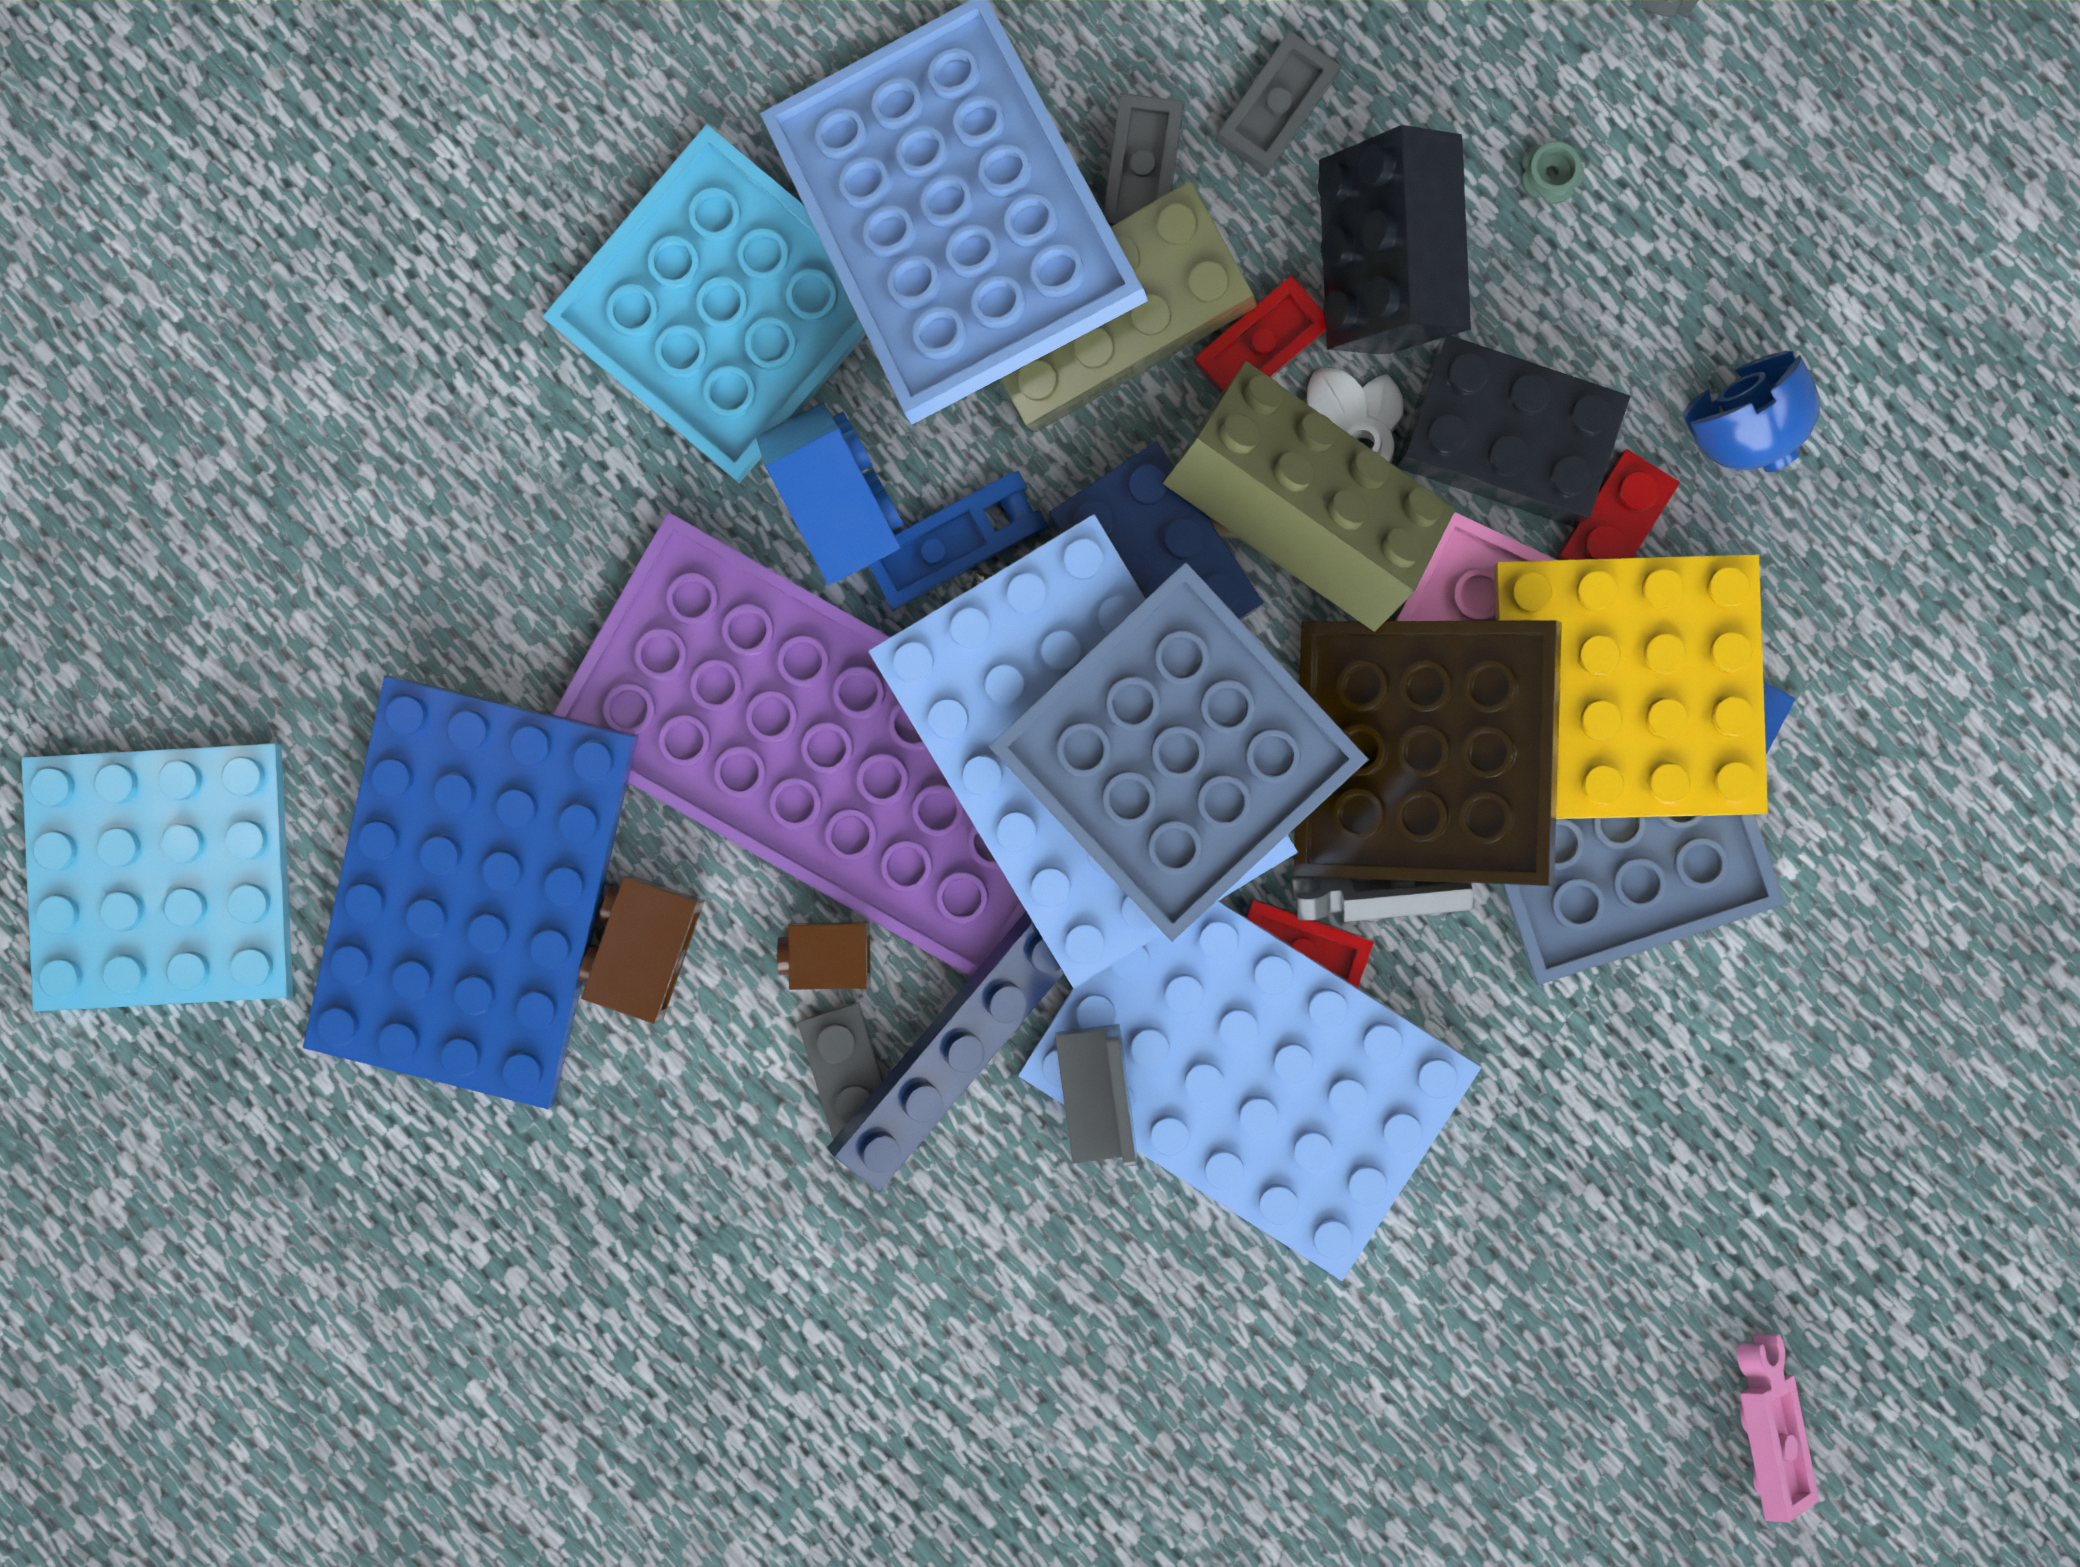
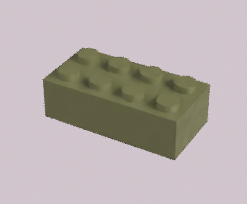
(1189, 293)
(1311, 497)

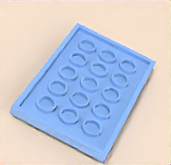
(951, 209)
(972, 675)
(1268, 1080)

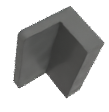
(1096, 1094)

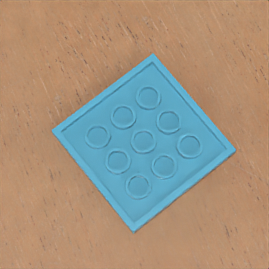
(714, 304)
(157, 877)

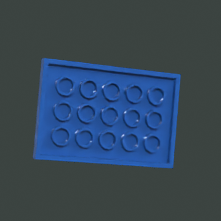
(469, 891)

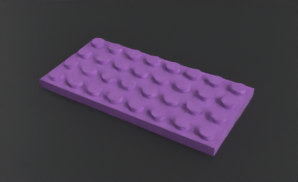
(789, 742)

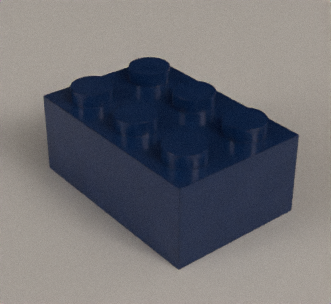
(1158, 530)

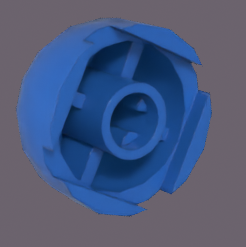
(1763, 415)

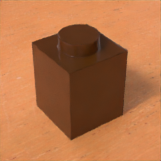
(826, 955)

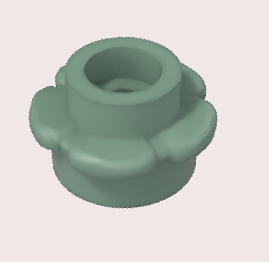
(1564, 160)

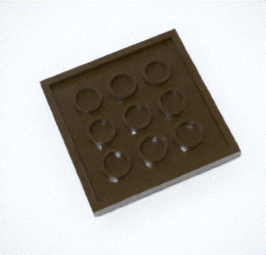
(1455, 748)

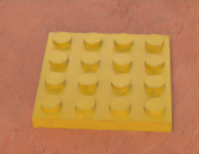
(1652, 681)

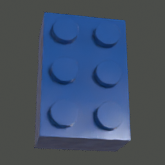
(834, 505)

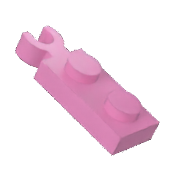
(1775, 1431)

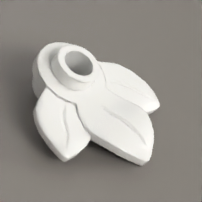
(1360, 411)

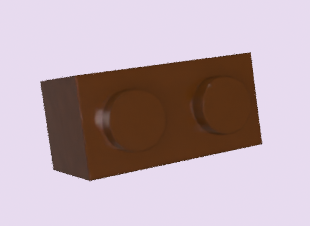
(640, 948)

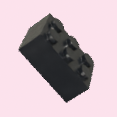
(1394, 241)
(1512, 431)

